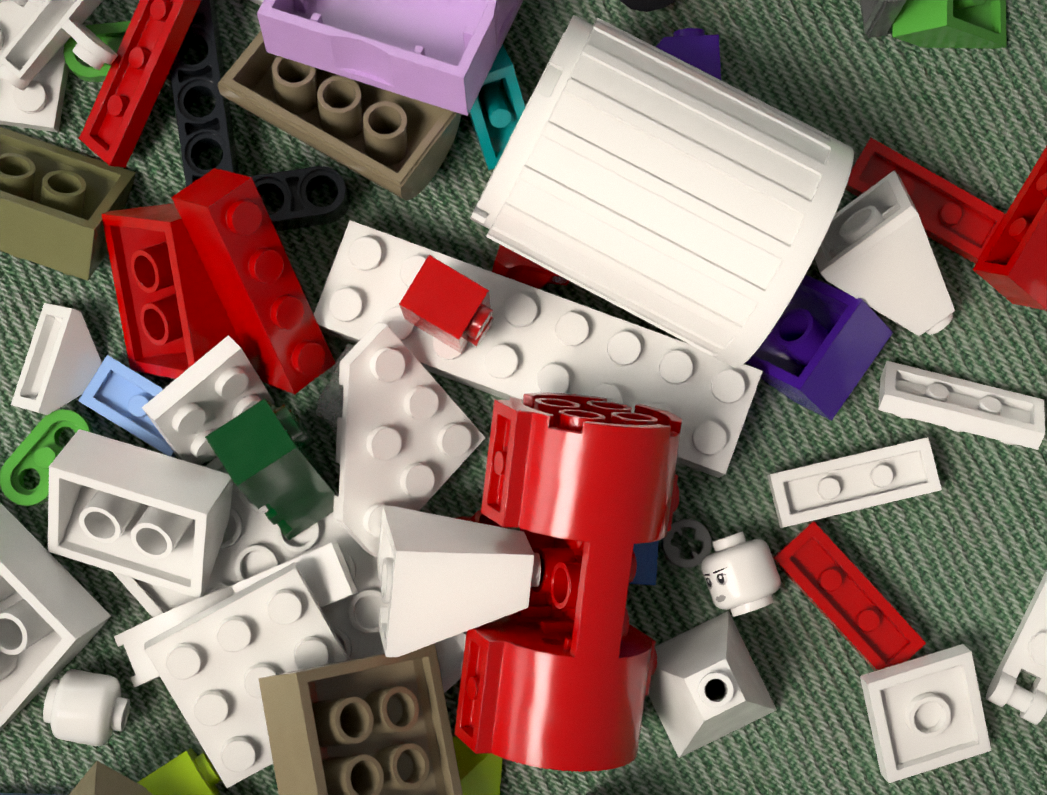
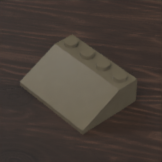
(362, 728)

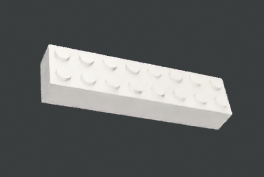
(543, 346)

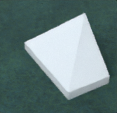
(58, 361)

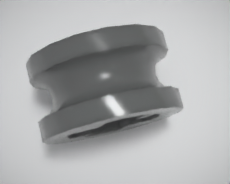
(700, 533)

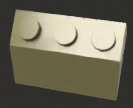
(56, 204)

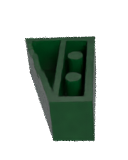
(273, 467)

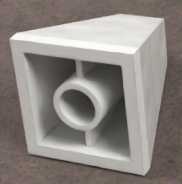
(884, 258)
(680, 680)

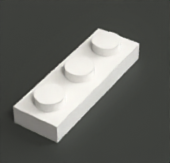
(962, 405)
(854, 482)

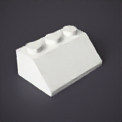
(137, 512)

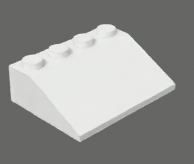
(42, 617)

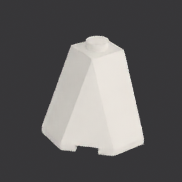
(447, 577)

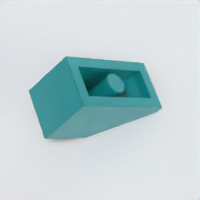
(497, 109)

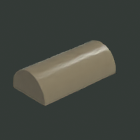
(356, 124)

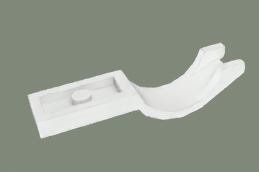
(321, 569)

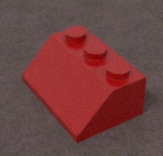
(162, 291)

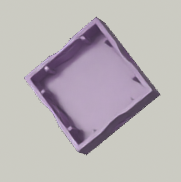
(403, 46)

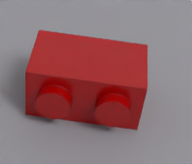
(447, 305)

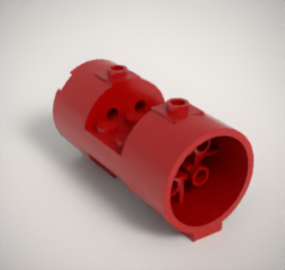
(569, 671)

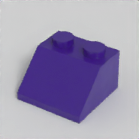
(820, 347)

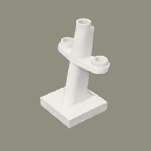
(46, 34)

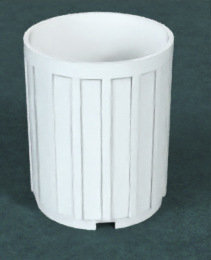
(664, 190)

